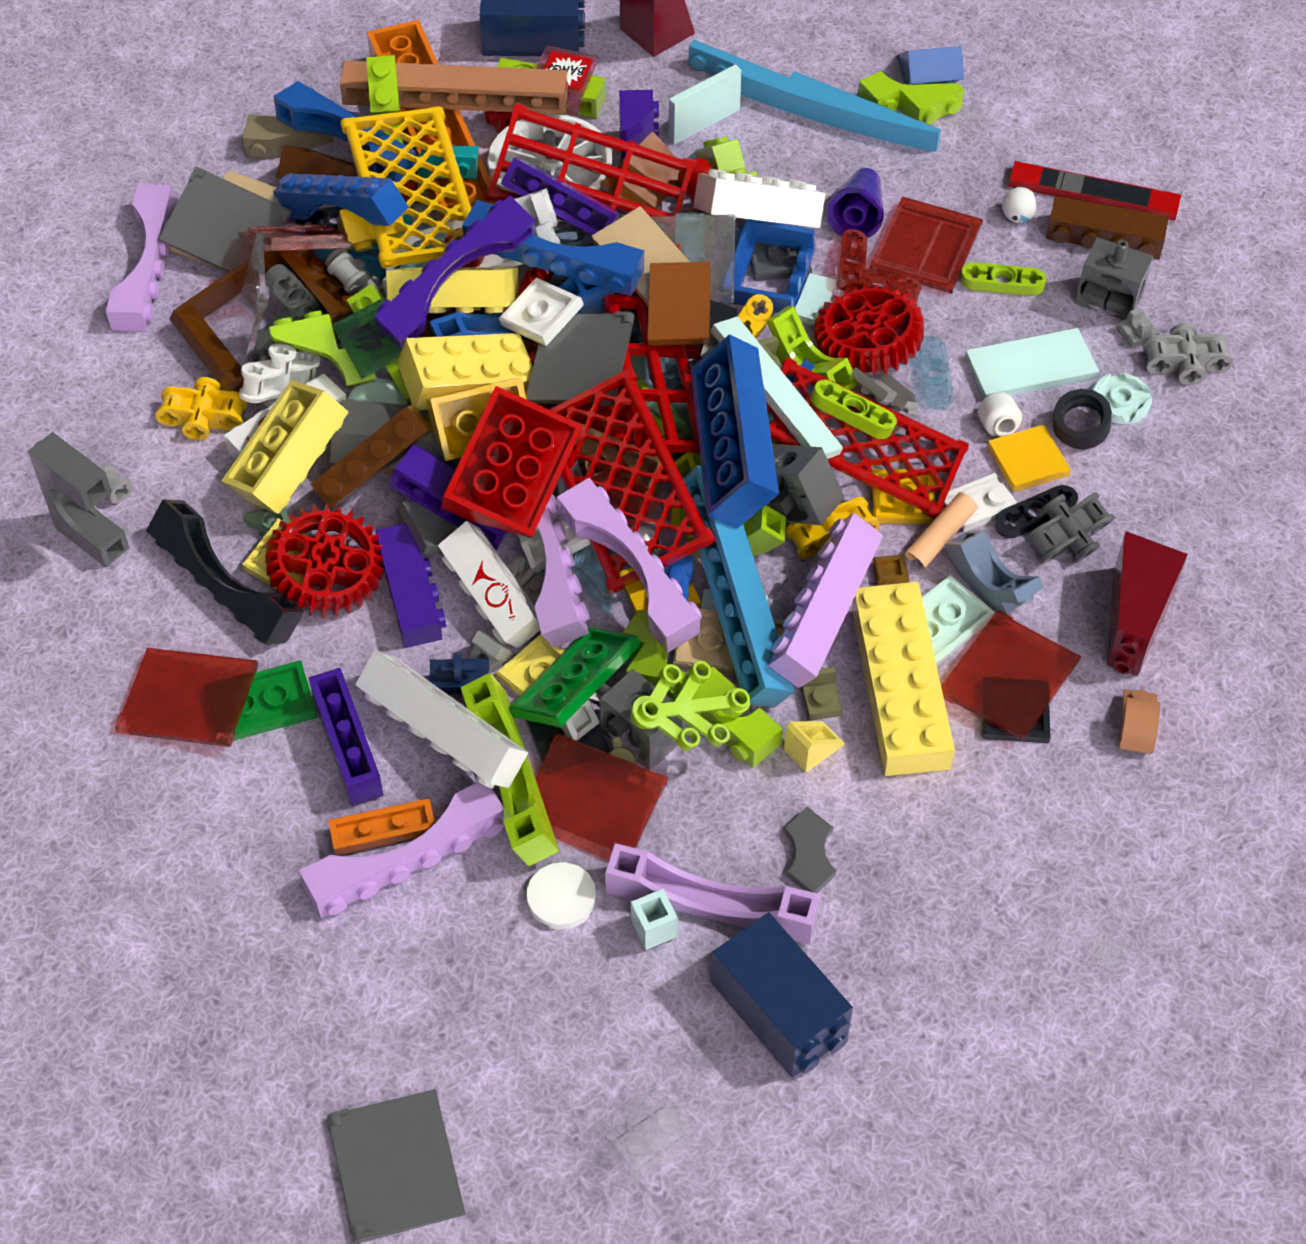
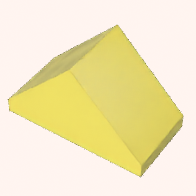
(810, 742)

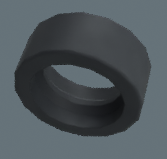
(1082, 398)

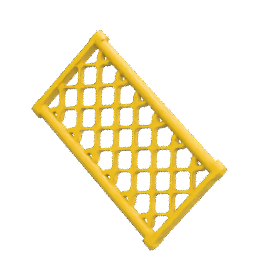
(447, 169)

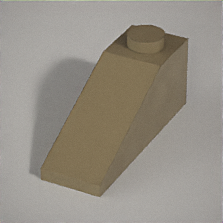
(267, 135)

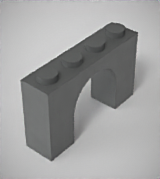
(71, 491)

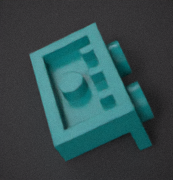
(466, 157)

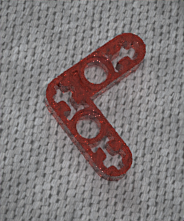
(866, 276)

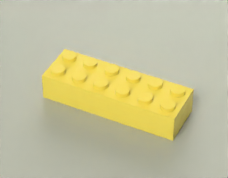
(902, 679)

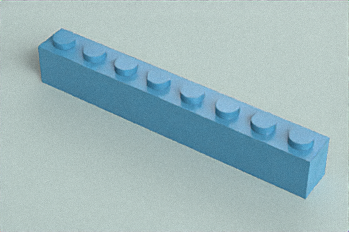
(740, 604)

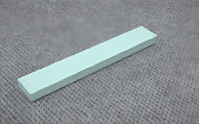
(783, 396)

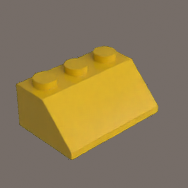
(458, 413)

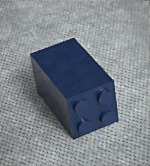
(530, 25)
(781, 995)

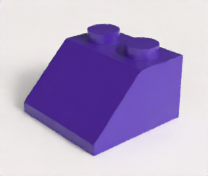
(637, 115)

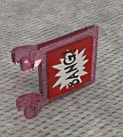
(579, 72)

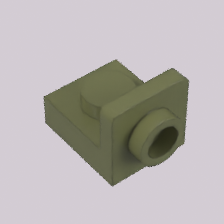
(822, 695)

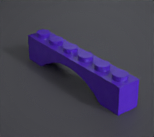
(500, 231)

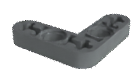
(295, 306)

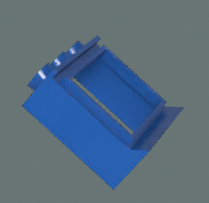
(778, 235)

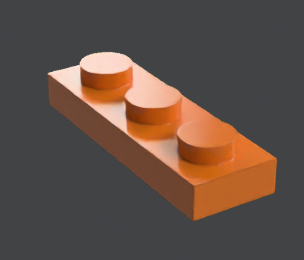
(381, 826)

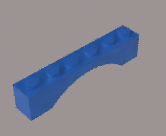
(310, 111)
(368, 197)
(606, 266)
(478, 324)

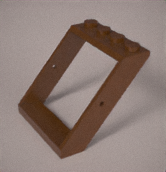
(206, 344)

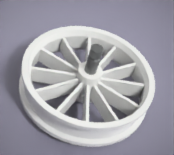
(552, 166)

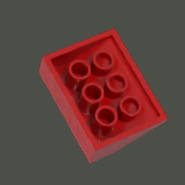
(511, 464)

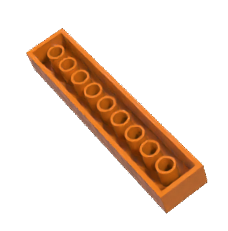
(411, 45)

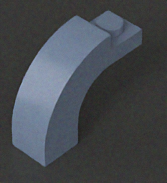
(987, 575)

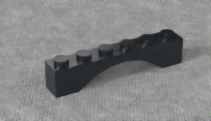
(184, 536)

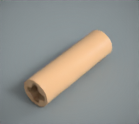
(942, 529)

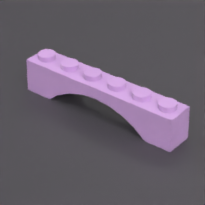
(131, 301)
(592, 517)
(558, 606)
(638, 873)
(342, 880)

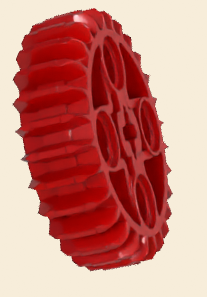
(870, 328)
(289, 538)

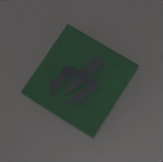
(365, 342)

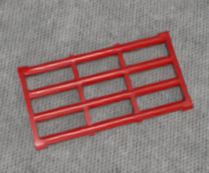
(568, 157)
(660, 393)

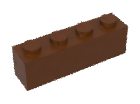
(1084, 221)
(372, 456)

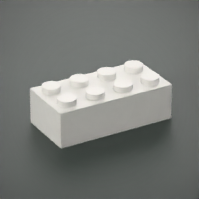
(759, 198)

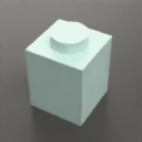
(654, 919)

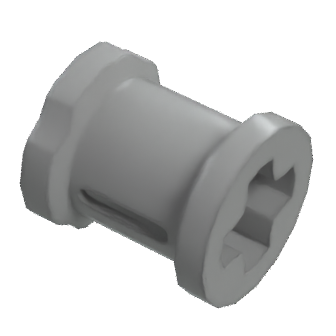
(116, 483)

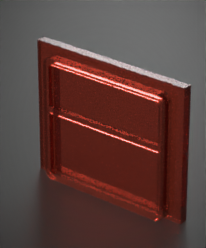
(298, 237)
(927, 244)

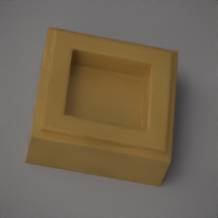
(890, 570)

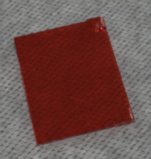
(1009, 675)
(187, 697)
(596, 796)

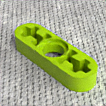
(1024, 286)
(848, 398)

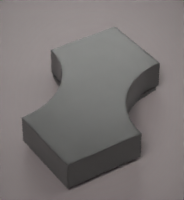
(808, 835)

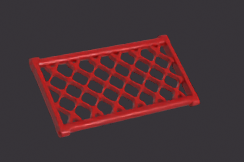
(863, 469)
(704, 536)

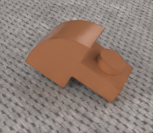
(1139, 721)

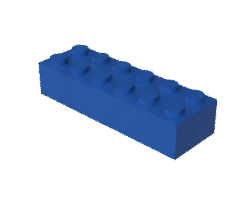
(733, 432)

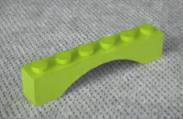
(522, 802)

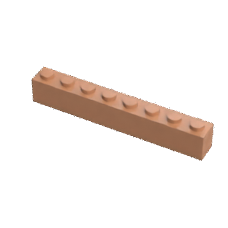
(464, 87)

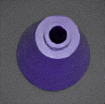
(857, 204)

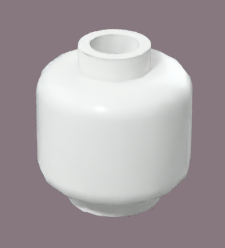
(999, 414)

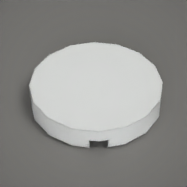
(561, 895)

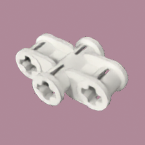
(272, 376)

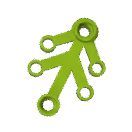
(686, 708)

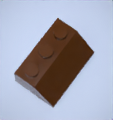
(308, 161)

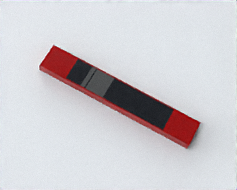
(1093, 189)

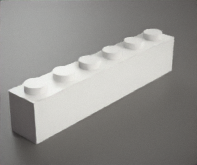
(442, 720)

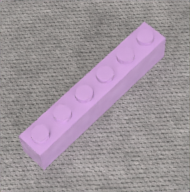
(824, 600)

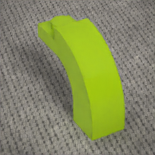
(798, 347)
(763, 530)

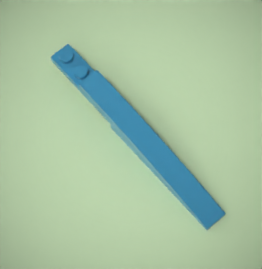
(817, 100)

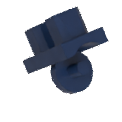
(454, 673)

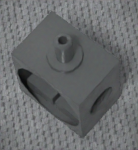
(1116, 270)
(805, 484)
(616, 715)

